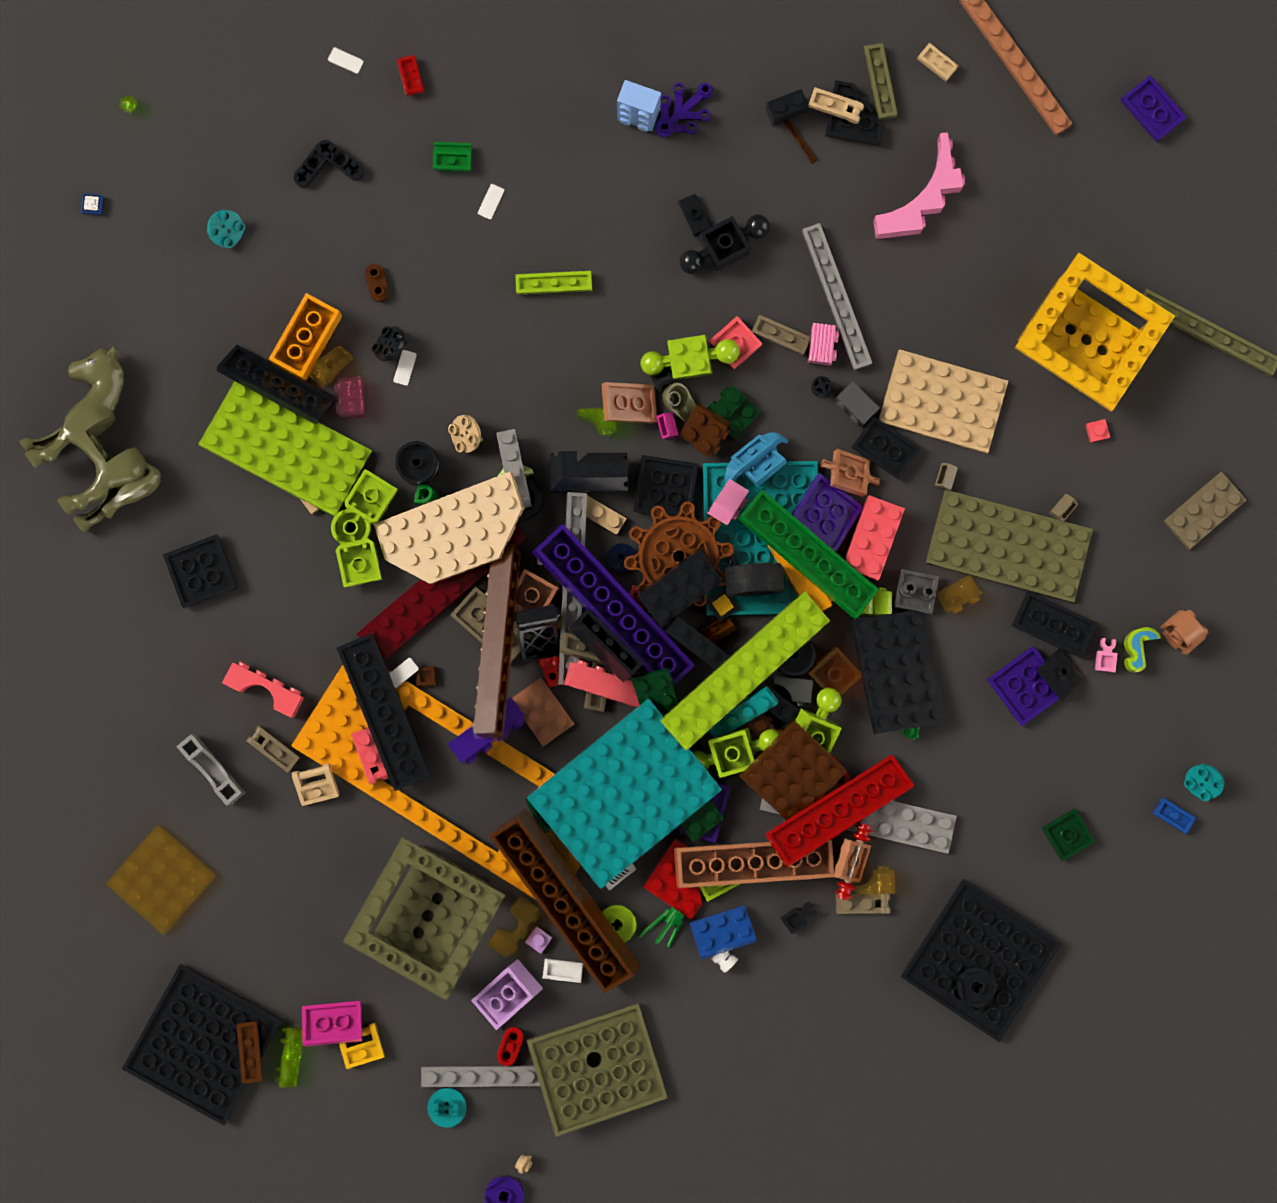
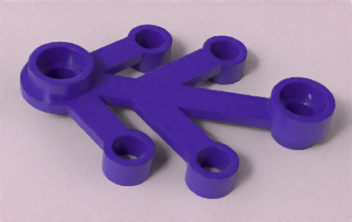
(681, 112)

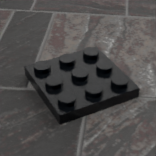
(664, 484)
(200, 571)

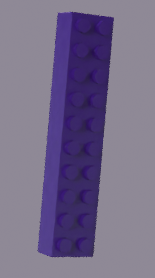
(610, 603)

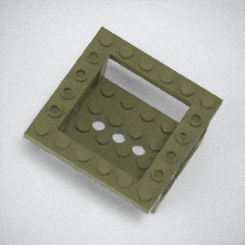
(394, 940)

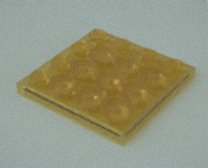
(160, 879)

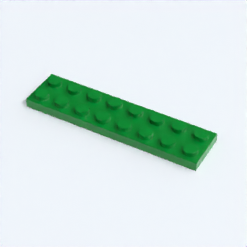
(808, 554)

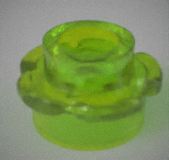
(128, 103)

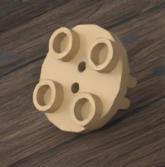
(465, 433)

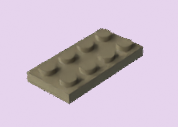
(1204, 510)
(471, 617)

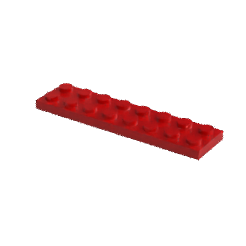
(839, 810)

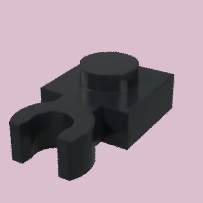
(795, 919)

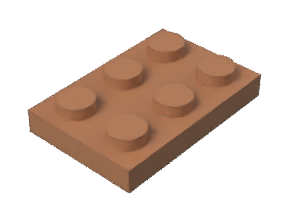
(629, 403)
(543, 712)

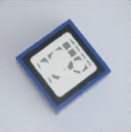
(92, 204)

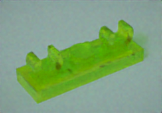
(290, 1057)

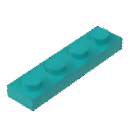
(745, 711)

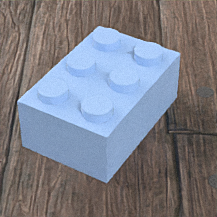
(638, 106)

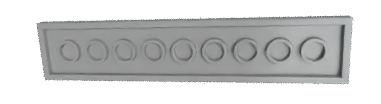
(905, 825)

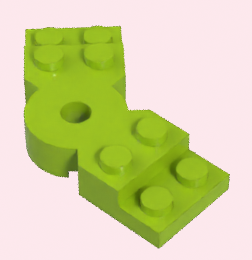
(364, 507)

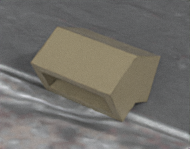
(946, 476)
(1063, 507)

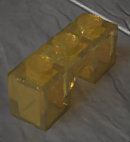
(505, 942)

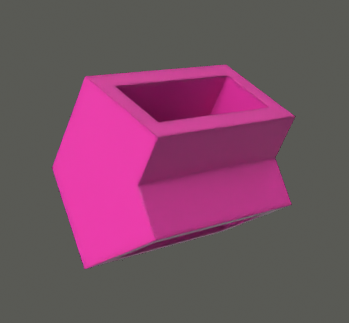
(667, 425)

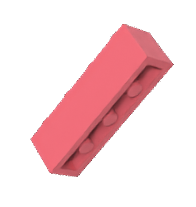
(601, 683)

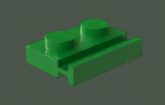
(452, 156)

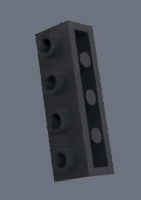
(605, 645)

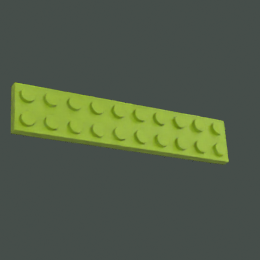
(744, 670)

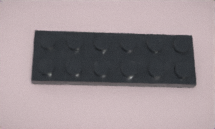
(276, 384)

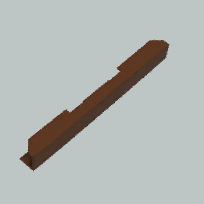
(800, 141)

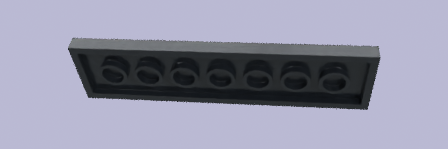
(383, 712)

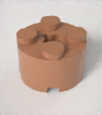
(1184, 631)

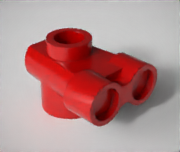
(549, 666)

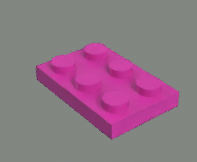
(331, 1023)

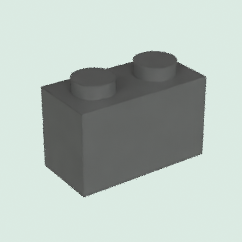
(856, 404)

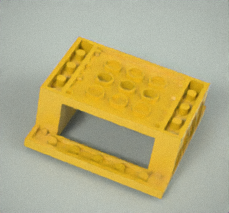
(1080, 365)

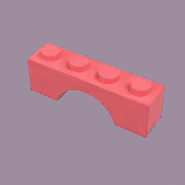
(285, 700)

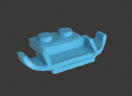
(757, 459)

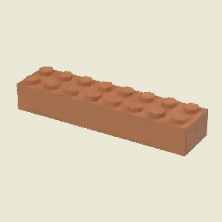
(746, 864)

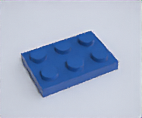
(723, 932)

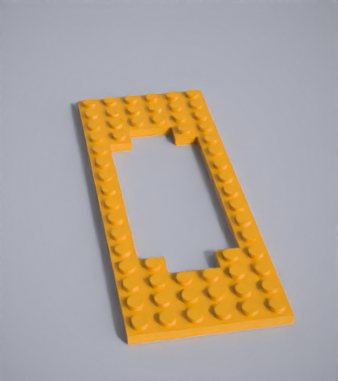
(329, 740)

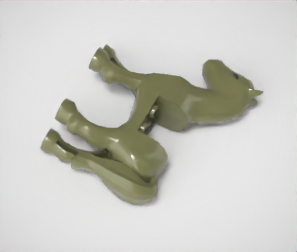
(119, 478)

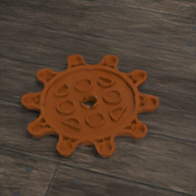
(672, 535)

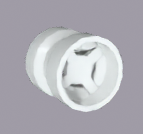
(725, 960)

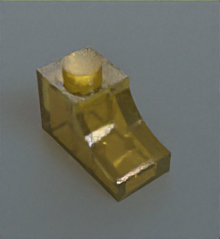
(330, 365)
(880, 882)

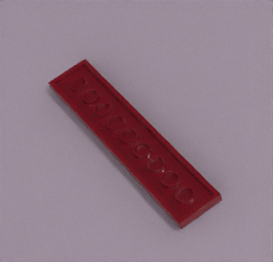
(422, 604)

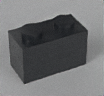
(787, 107)

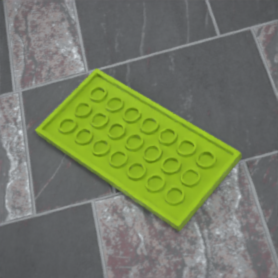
(285, 449)

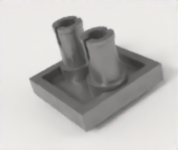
(916, 591)

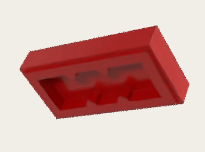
(410, 75)

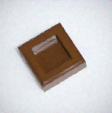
(426, 676)

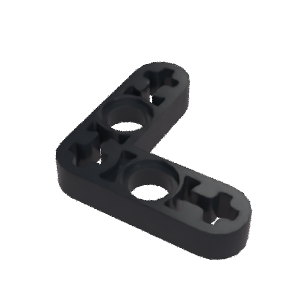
(323, 159)

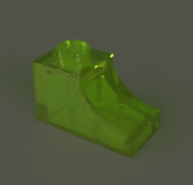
(596, 417)

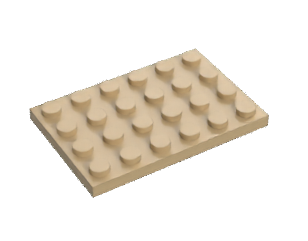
(943, 401)

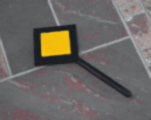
(721, 604)

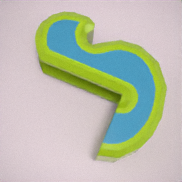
(1134, 647)

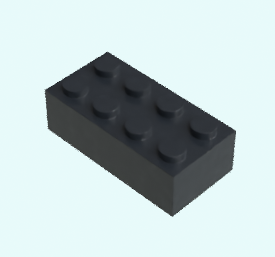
(679, 587)

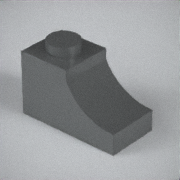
(798, 689)

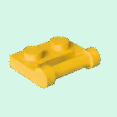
(365, 1051)

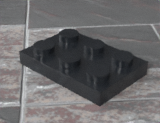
(885, 447)

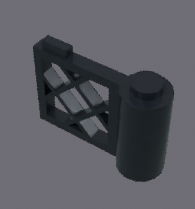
(535, 621)

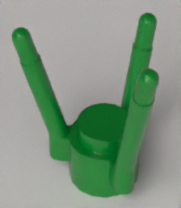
(673, 918)

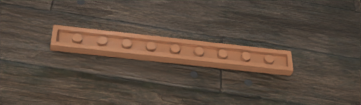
(1017, 65)

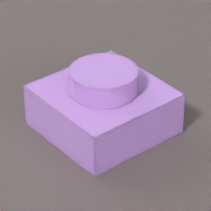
(538, 939)

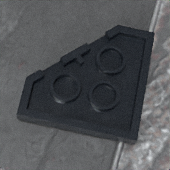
(869, 128)

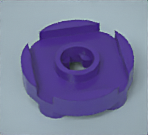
(506, 1184)

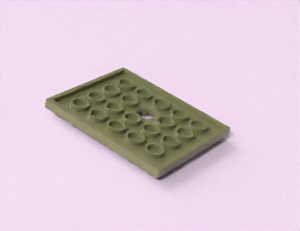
(587, 1094)

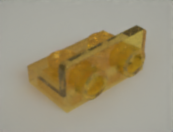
(958, 594)

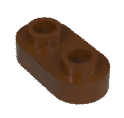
(376, 282)

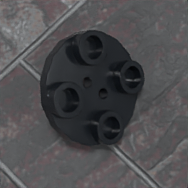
(389, 343)

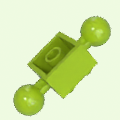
(690, 357)
(817, 725)
(734, 750)

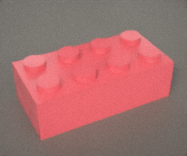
(873, 537)

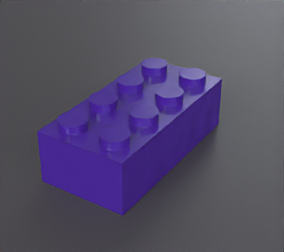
(469, 745)

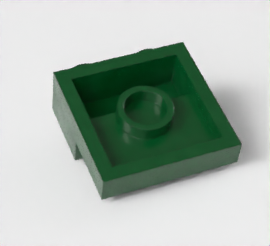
(735, 409)

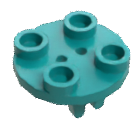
(229, 220)
(1209, 788)
(456, 1107)

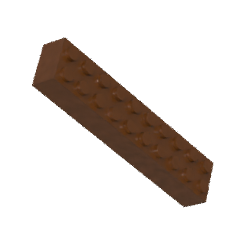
(565, 901)

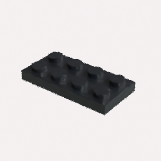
(1054, 624)

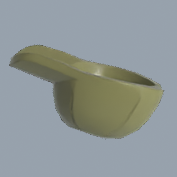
(678, 400)

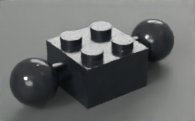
(724, 243)

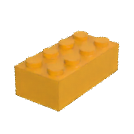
(305, 337)

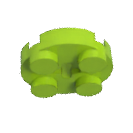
(625, 916)

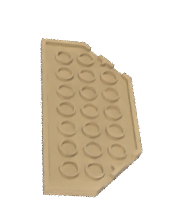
(453, 531)

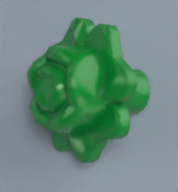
(911, 733)

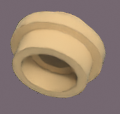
(523, 1163)

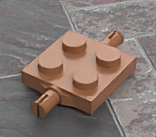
(850, 472)

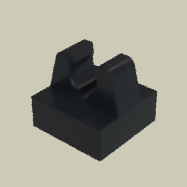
(662, 379)

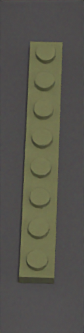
(1217, 336)

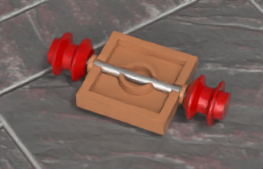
(852, 861)

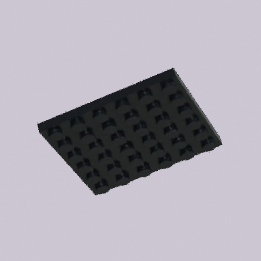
(985, 935)
(193, 1044)

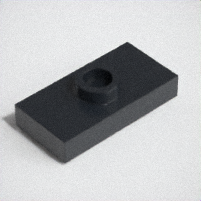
(694, 214)

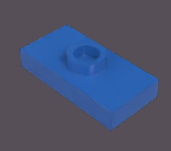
(1174, 815)

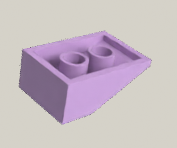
(507, 994)

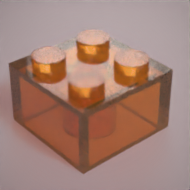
(835, 671)

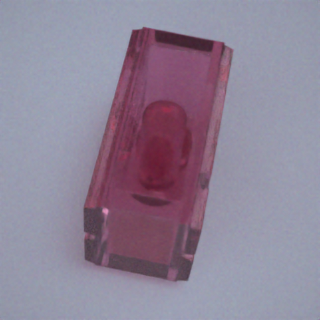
(350, 397)

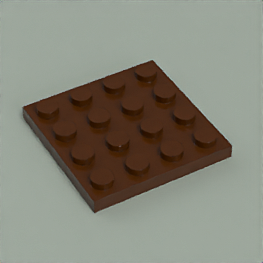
(793, 772)

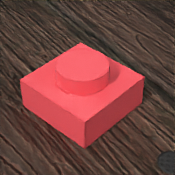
(1097, 430)

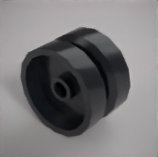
(419, 452)
(801, 663)

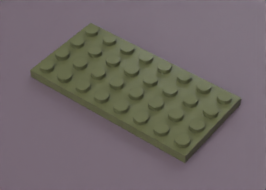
(1009, 546)

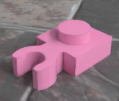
(1105, 659)

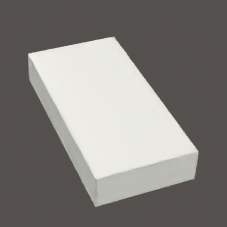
(563, 970)

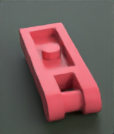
(369, 755)

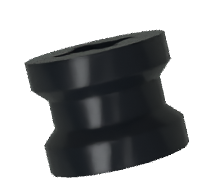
(823, 383)

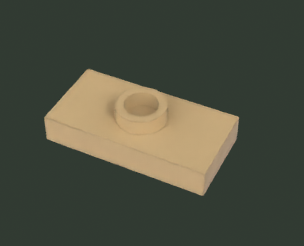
(937, 62)

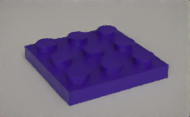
(827, 511)
(1022, 687)

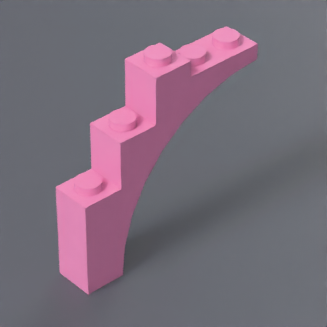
(930, 201)

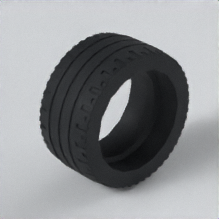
(754, 579)

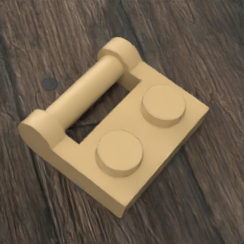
(316, 790)

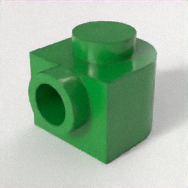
(425, 494)

